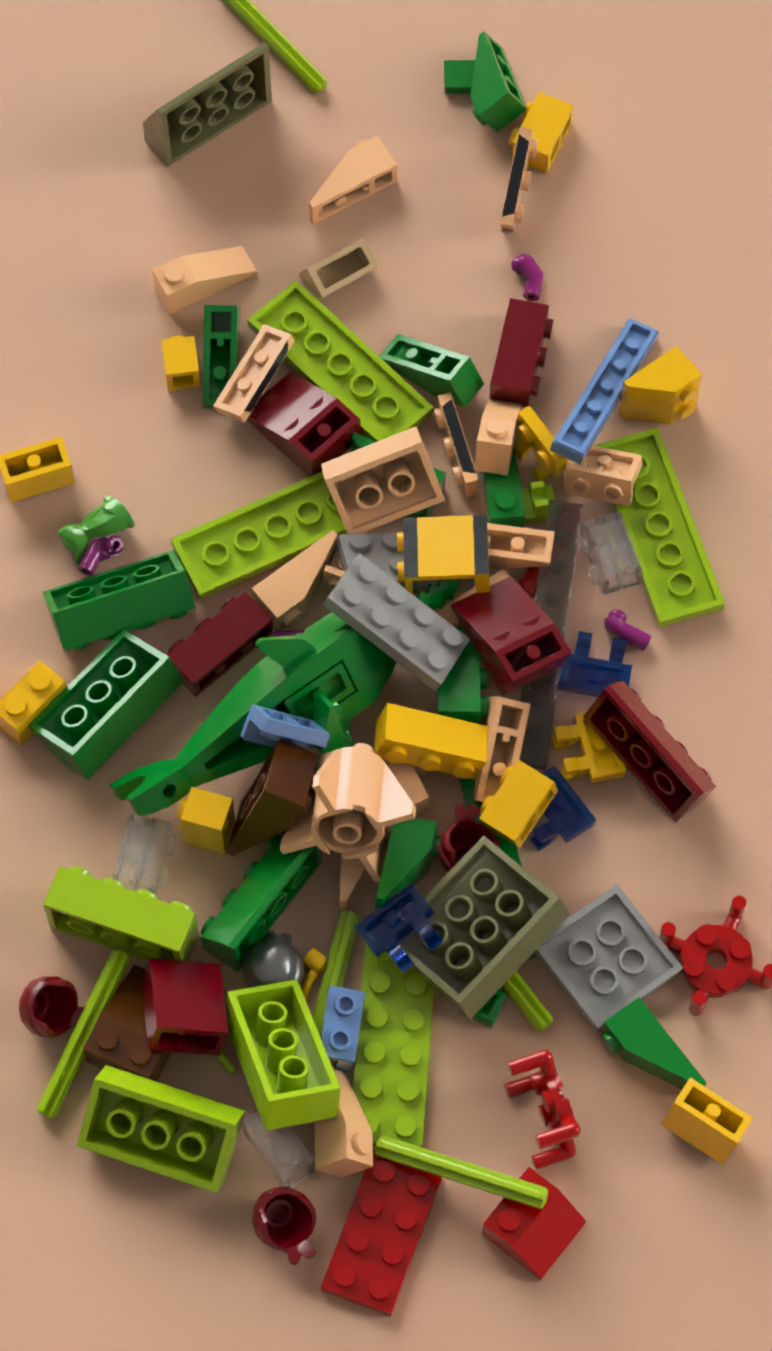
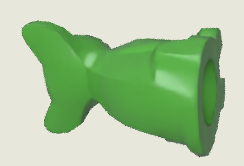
(100, 522)

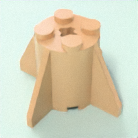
(350, 807)

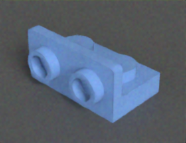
(268, 726)
(342, 1025)

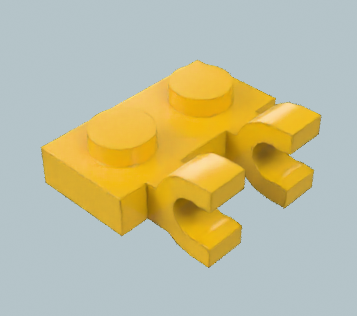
(536, 436)
(597, 757)

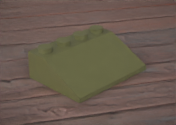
(210, 106)
(489, 925)

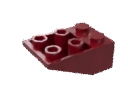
(304, 422)
(511, 634)

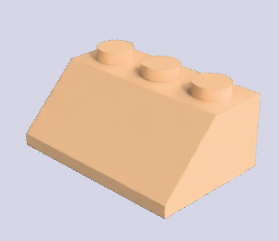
(382, 482)

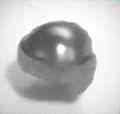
(272, 961)

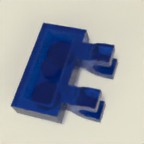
(591, 675)
(565, 813)
(394, 921)

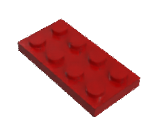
(381, 1235)

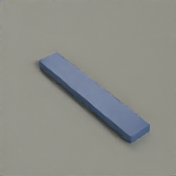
(604, 391)

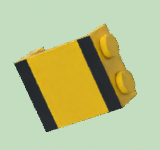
(444, 550)

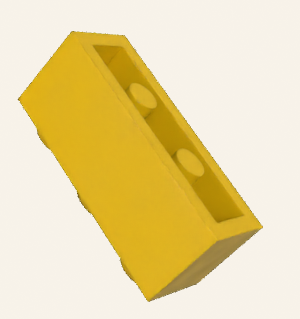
(431, 741)

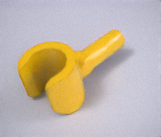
(316, 963)

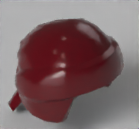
(462, 836)
(49, 1006)
(285, 1221)

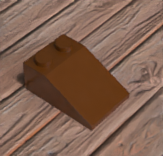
(274, 796)
(121, 1034)

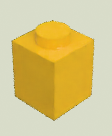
(180, 362)

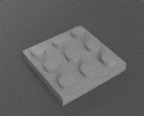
(607, 957)

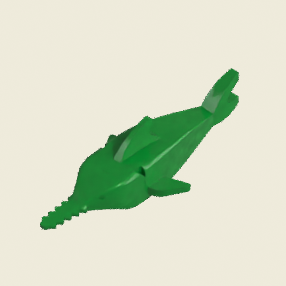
(296, 668)

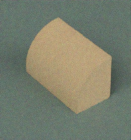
(339, 269)

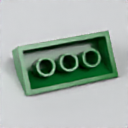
(119, 600)
(106, 703)
(258, 902)

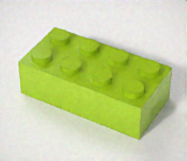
(120, 917)
(282, 1055)
(160, 1128)

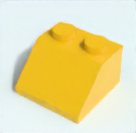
(662, 390)

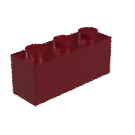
(521, 352)
(220, 642)

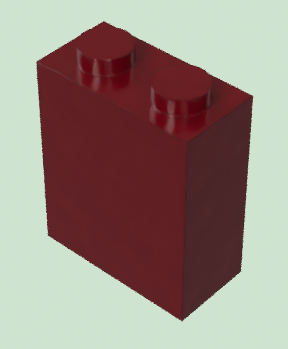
(184, 1007)

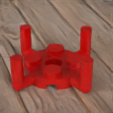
(721, 940)
(554, 1111)

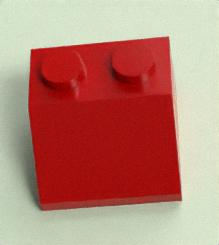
(532, 1234)

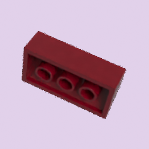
(649, 750)

